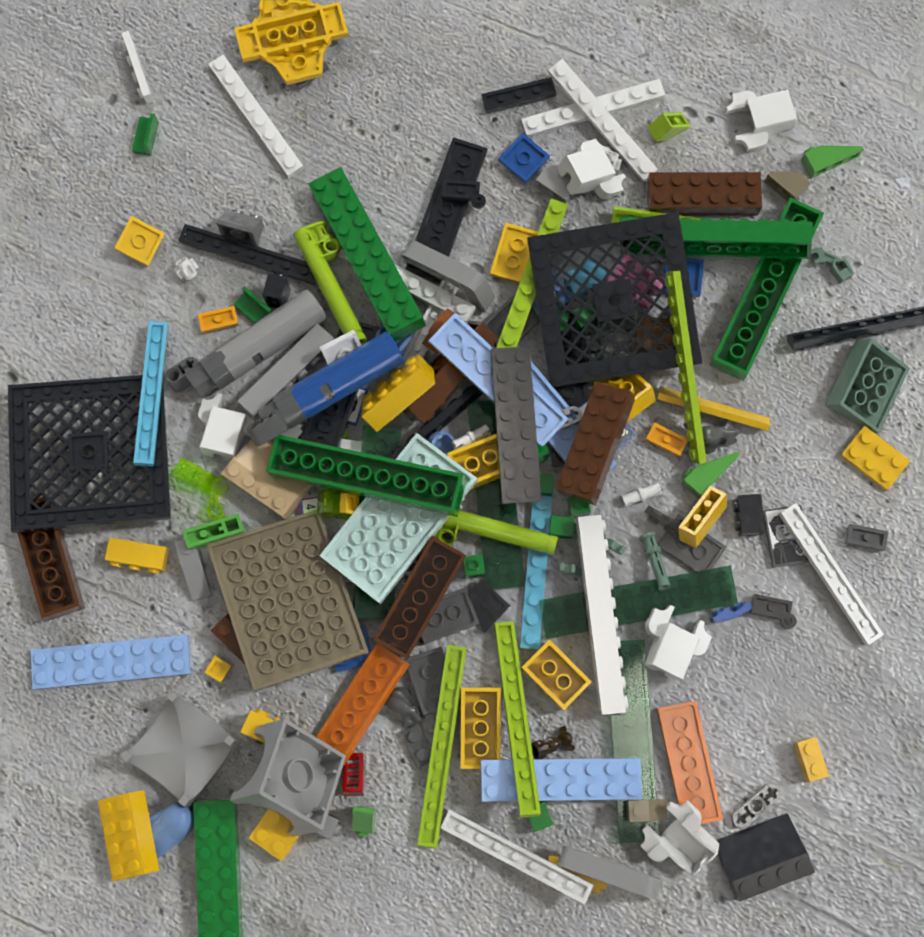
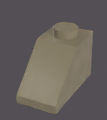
(788, 183)
(646, 810)

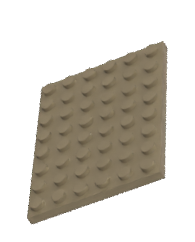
(286, 600)

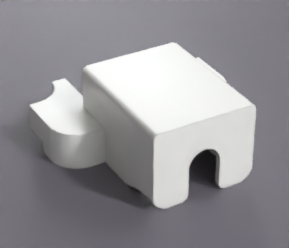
(769, 113)
(591, 171)
(223, 429)
(673, 645)
(682, 840)

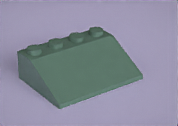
(867, 384)

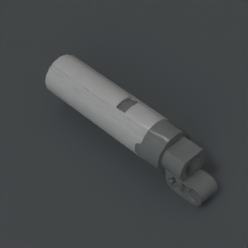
(248, 347)

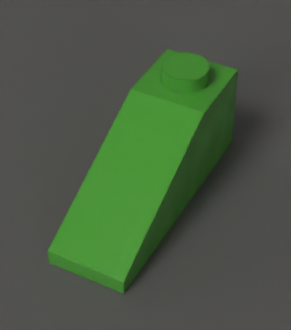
(826, 157)
(706, 474)
(213, 531)
(363, 820)

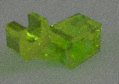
(215, 494)

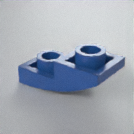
(725, 615)

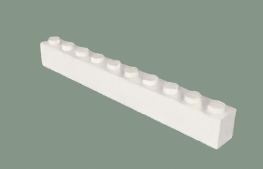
(600, 615)

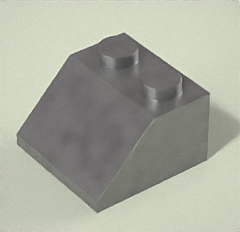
(240, 226)

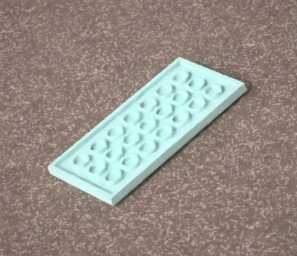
(387, 537)

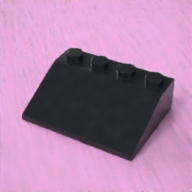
(763, 857)

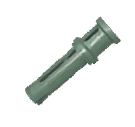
(653, 552)

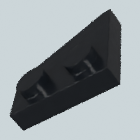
(487, 604)

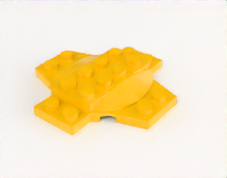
(292, 37)

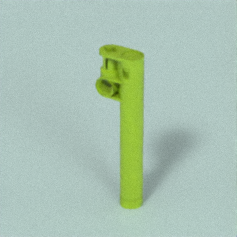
(313, 244)
(497, 530)

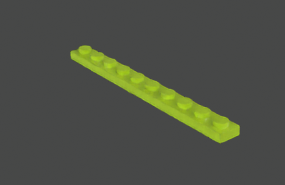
(526, 291)
(684, 360)
(517, 720)
(441, 746)

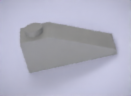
(194, 571)

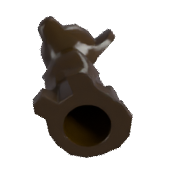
(542, 748)

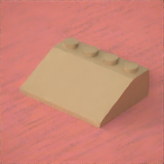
(249, 474)

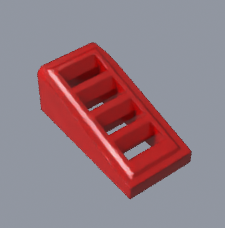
(354, 791)

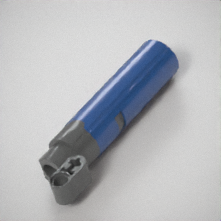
(326, 387)

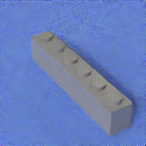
(285, 372)

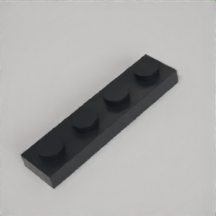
(518, 95)

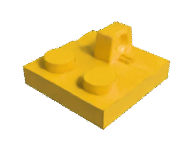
(139, 241)

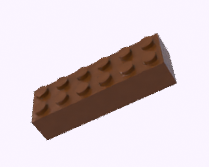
(705, 193)
(446, 380)
(595, 443)
(51, 571)
(419, 597)

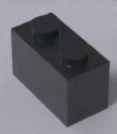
(276, 290)
(749, 515)

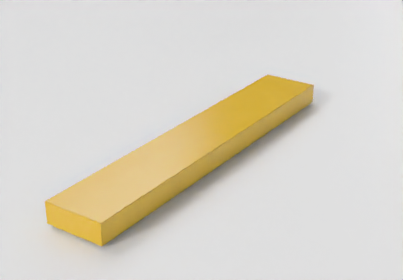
(718, 409)

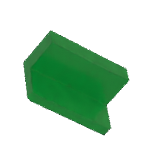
(145, 135)
(252, 306)

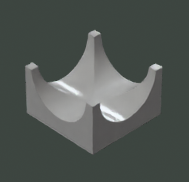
(183, 749)
(294, 776)

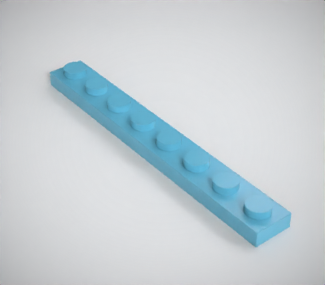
(151, 394)
(535, 578)

